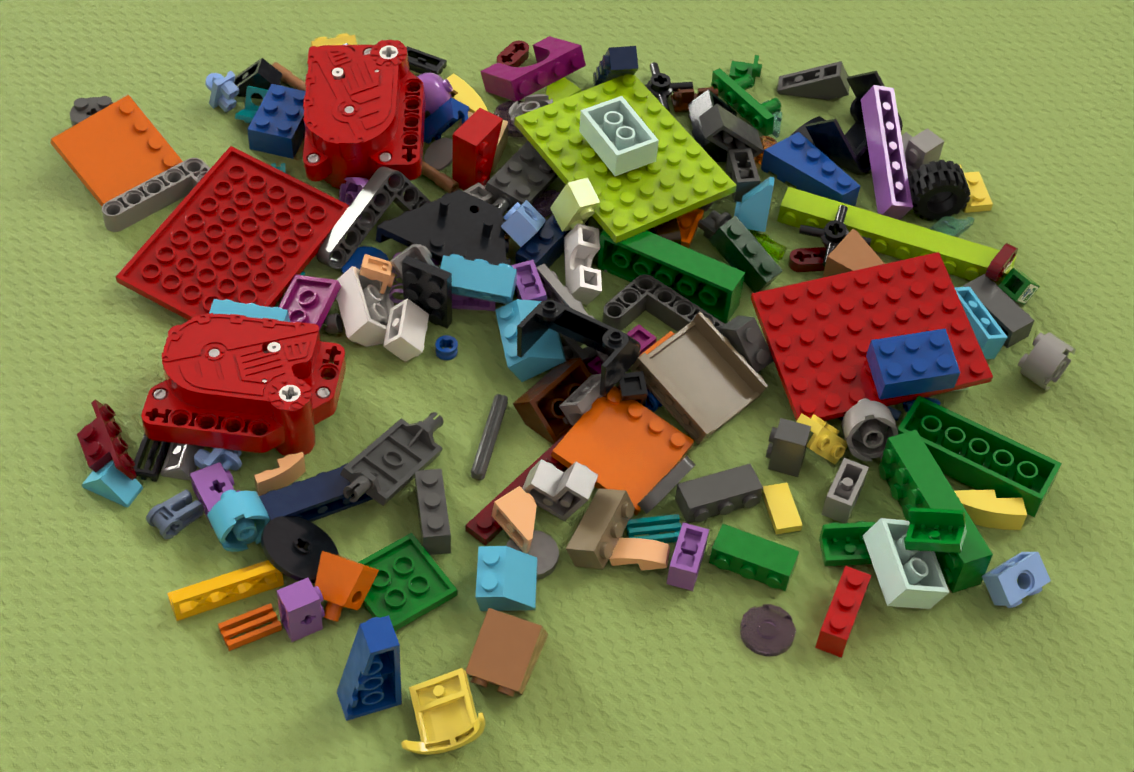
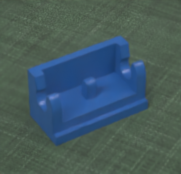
(444, 118)

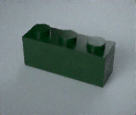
(746, 254)

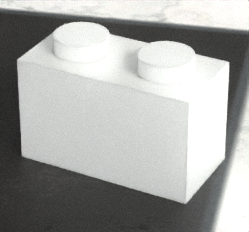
(406, 330)

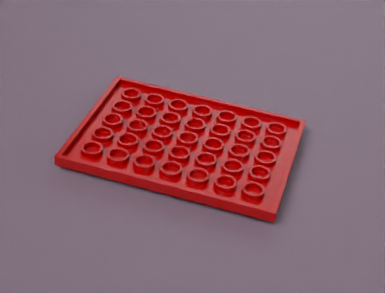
(233, 239)
(826, 326)

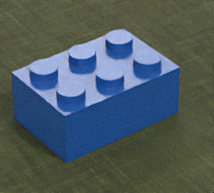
(279, 122)
(912, 364)

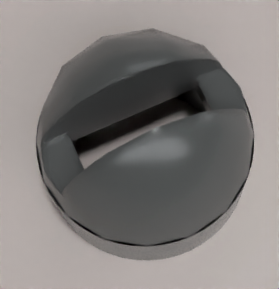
(334, 324)

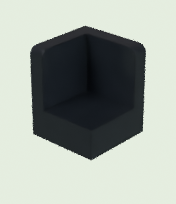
(633, 387)

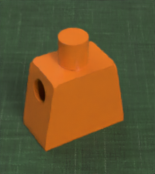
(343, 583)

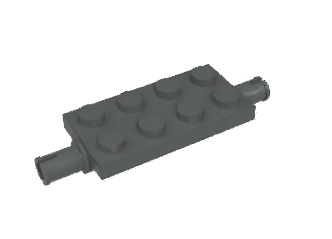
(521, 178)
(392, 460)

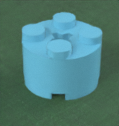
(238, 519)

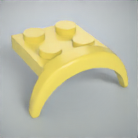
(444, 714)

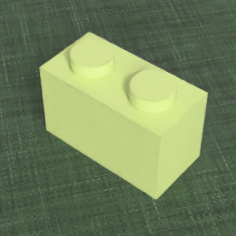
(575, 204)

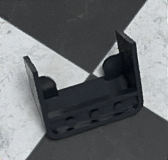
(851, 149)
(608, 340)

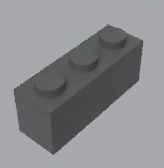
(729, 131)
(1003, 309)
(718, 493)
(432, 511)

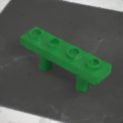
(735, 95)

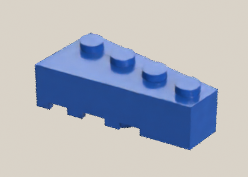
(809, 170)
(372, 670)

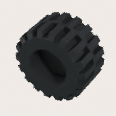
(938, 190)

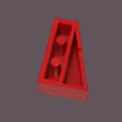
(475, 148)

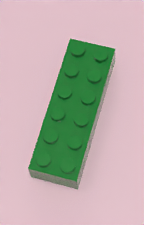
(691, 274)
(982, 455)
(920, 483)

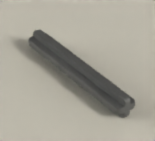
(489, 437)

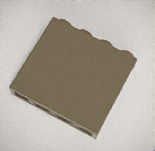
(700, 378)

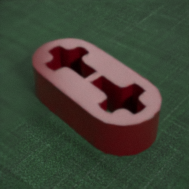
(516, 59)
(810, 259)
(1001, 262)

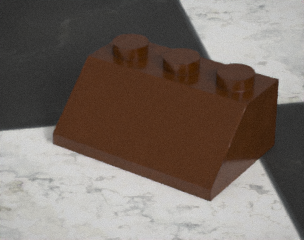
(541, 403)

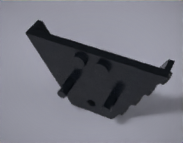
(452, 226)

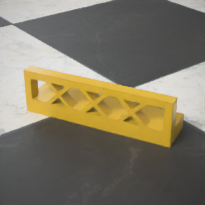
(224, 589)

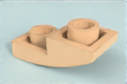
(288, 471)
(644, 552)

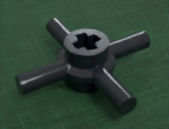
(661, 85)
(832, 233)

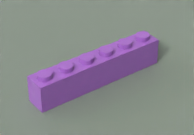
(886, 152)

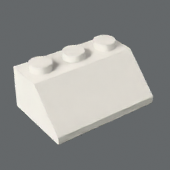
(363, 308)

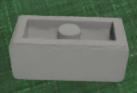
(180, 461)

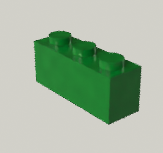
(753, 557)

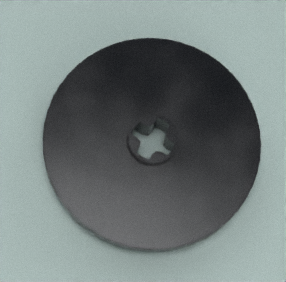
(295, 546)

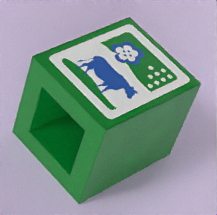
(1018, 286)

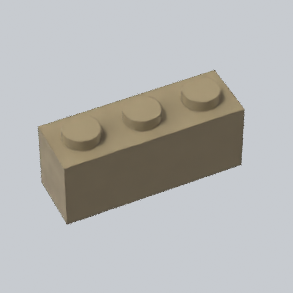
(600, 528)

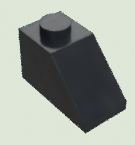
(258, 75)

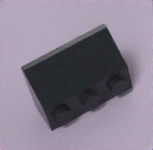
(697, 108)

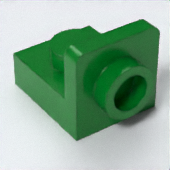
(740, 69)

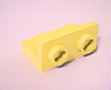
(979, 196)

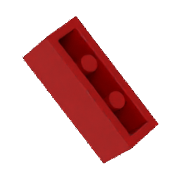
(843, 611)

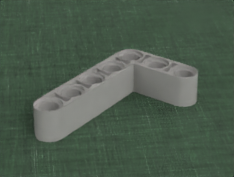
(153, 194)

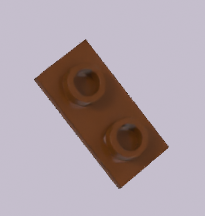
(682, 97)

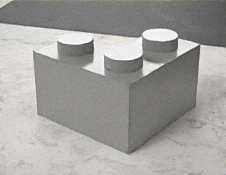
(921, 149)
(560, 491)

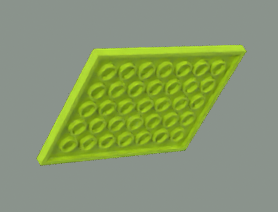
(643, 197)

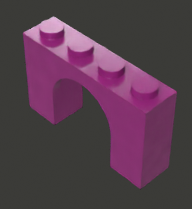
(554, 61)

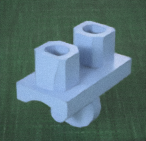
(222, 90)
(228, 458)

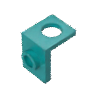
(250, 109)

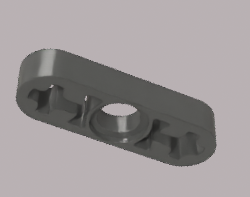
(666, 484)

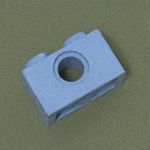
(522, 222)
(1003, 584)

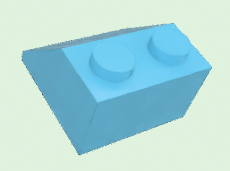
(755, 206)
(505, 579)

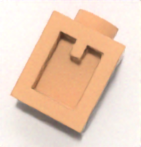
(377, 269)

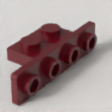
(103, 442)

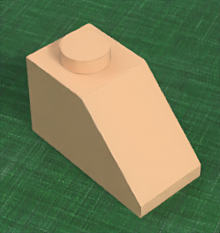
(516, 515)

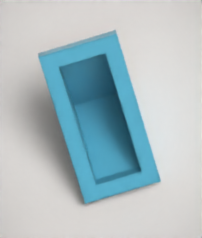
(113, 485)

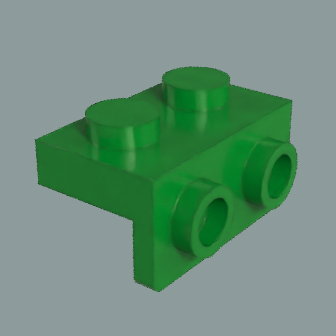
(936, 530)
(844, 543)

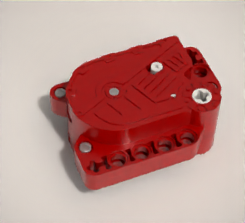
(362, 112)
(244, 384)

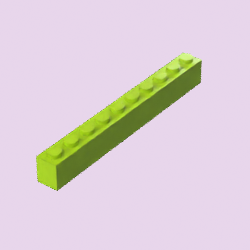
(891, 235)

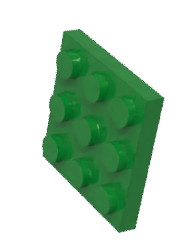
(406, 582)

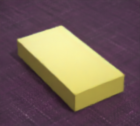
(781, 508)

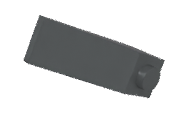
(818, 83)

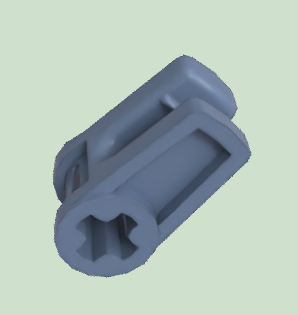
(175, 514)

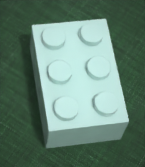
(618, 135)
(904, 575)

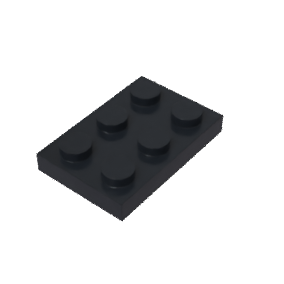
(428, 289)

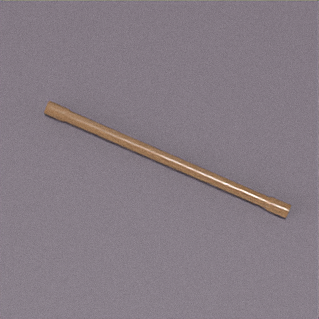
(437, 177)

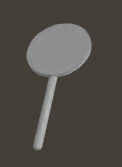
(439, 153)

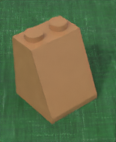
(851, 255)
(505, 652)

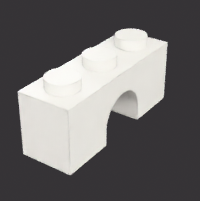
(579, 249)

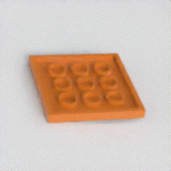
(115, 150)
(623, 446)

